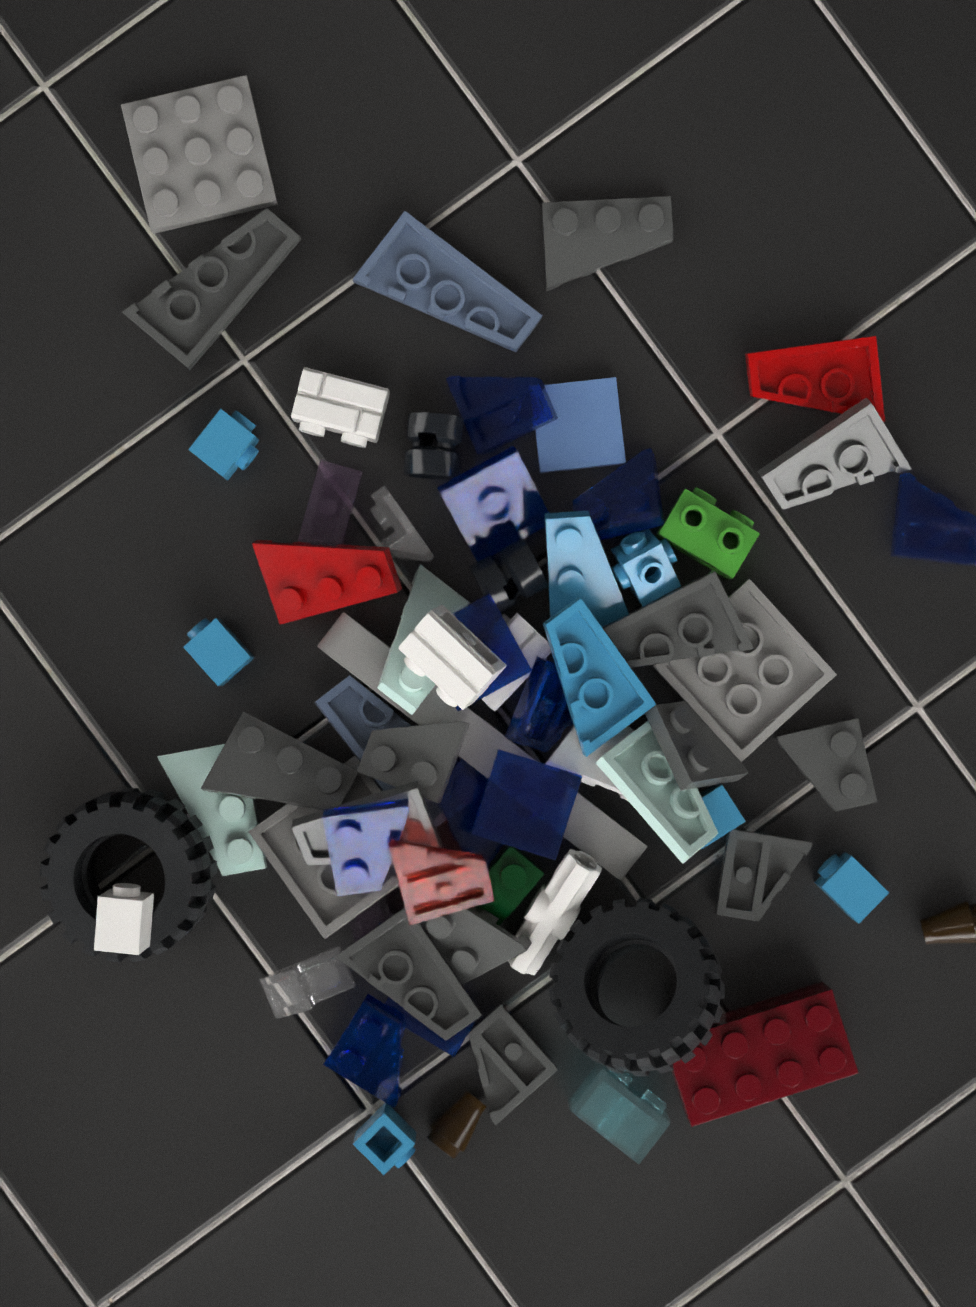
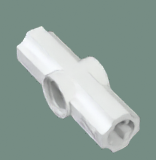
(555, 909)

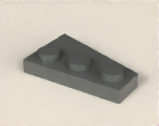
(413, 974)

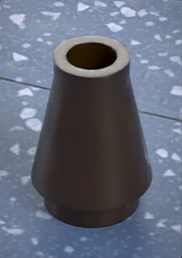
(951, 925)
(457, 1125)

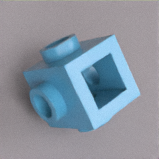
(645, 566)

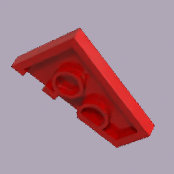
(323, 578)

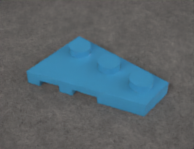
(580, 567)
(594, 677)

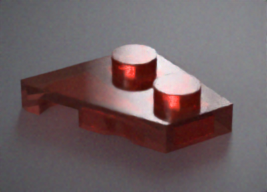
(438, 880)

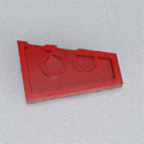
(819, 375)

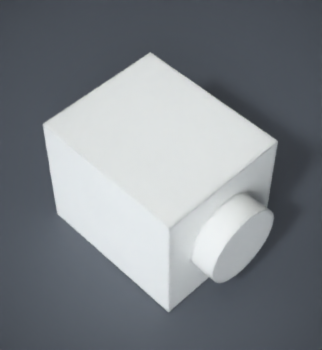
(124, 920)

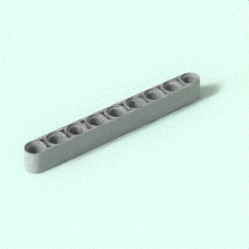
(587, 826)

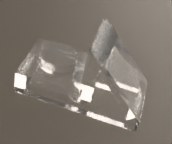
(405, 541)
(307, 983)

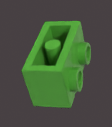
(707, 533)

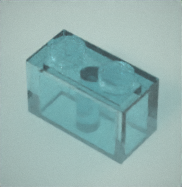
(620, 1111)

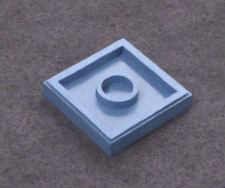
(586, 427)

